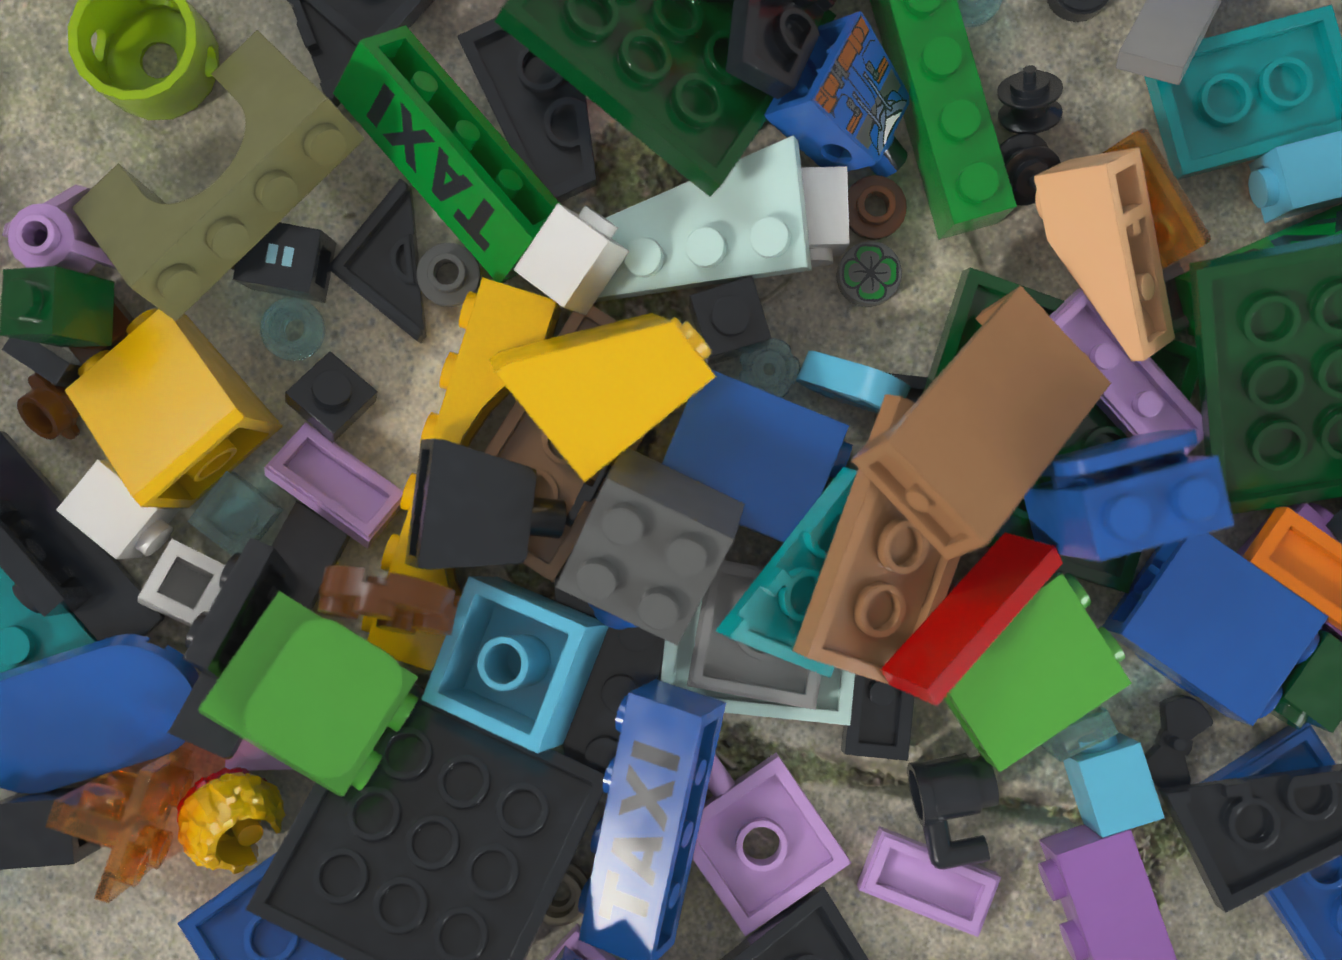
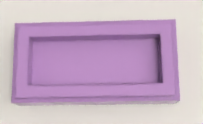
(335, 485)
(903, 875)

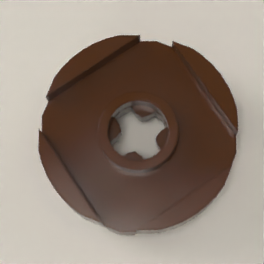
(397, 602)

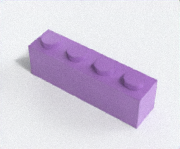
(1103, 896)

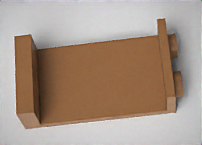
(985, 426)

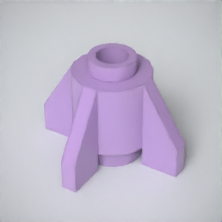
(55, 235)

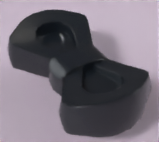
(1180, 722)

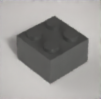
(651, 545)

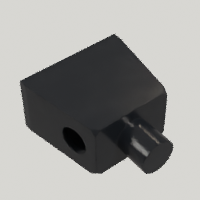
(475, 509)

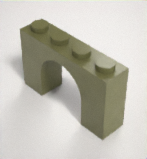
(185, 247)

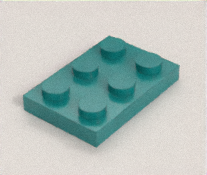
(1252, 93)

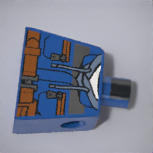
(846, 101)

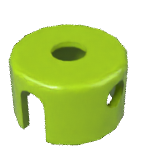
(124, 35)

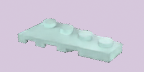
(695, 240)

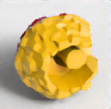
(223, 818)

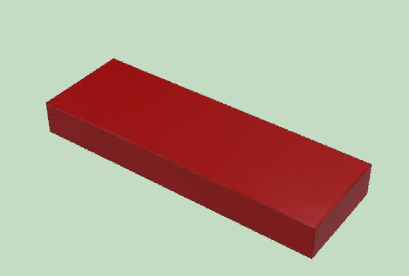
(971, 617)

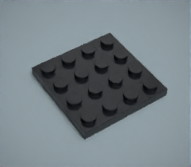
(439, 850)

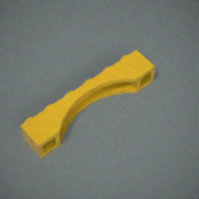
(494, 321)

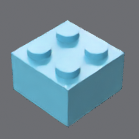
(515, 663)

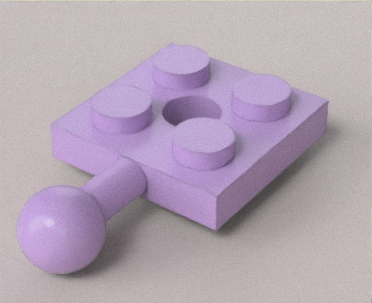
(806, 850)

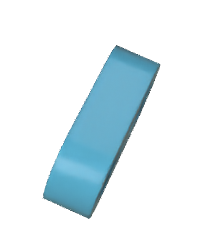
(849, 381)

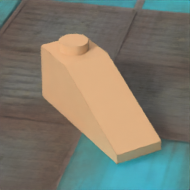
(1106, 238)

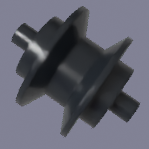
(1030, 101)
(1024, 158)

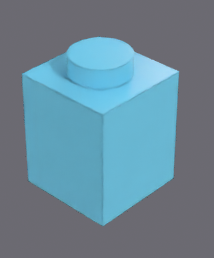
(1298, 177)
(1113, 786)

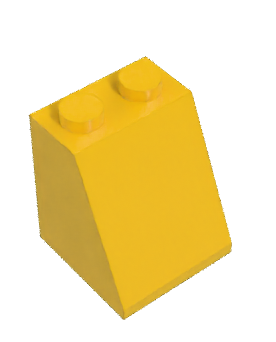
(605, 383)
(169, 411)

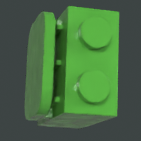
(1038, 675)
(312, 695)

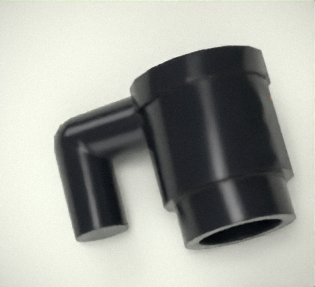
(947, 791)

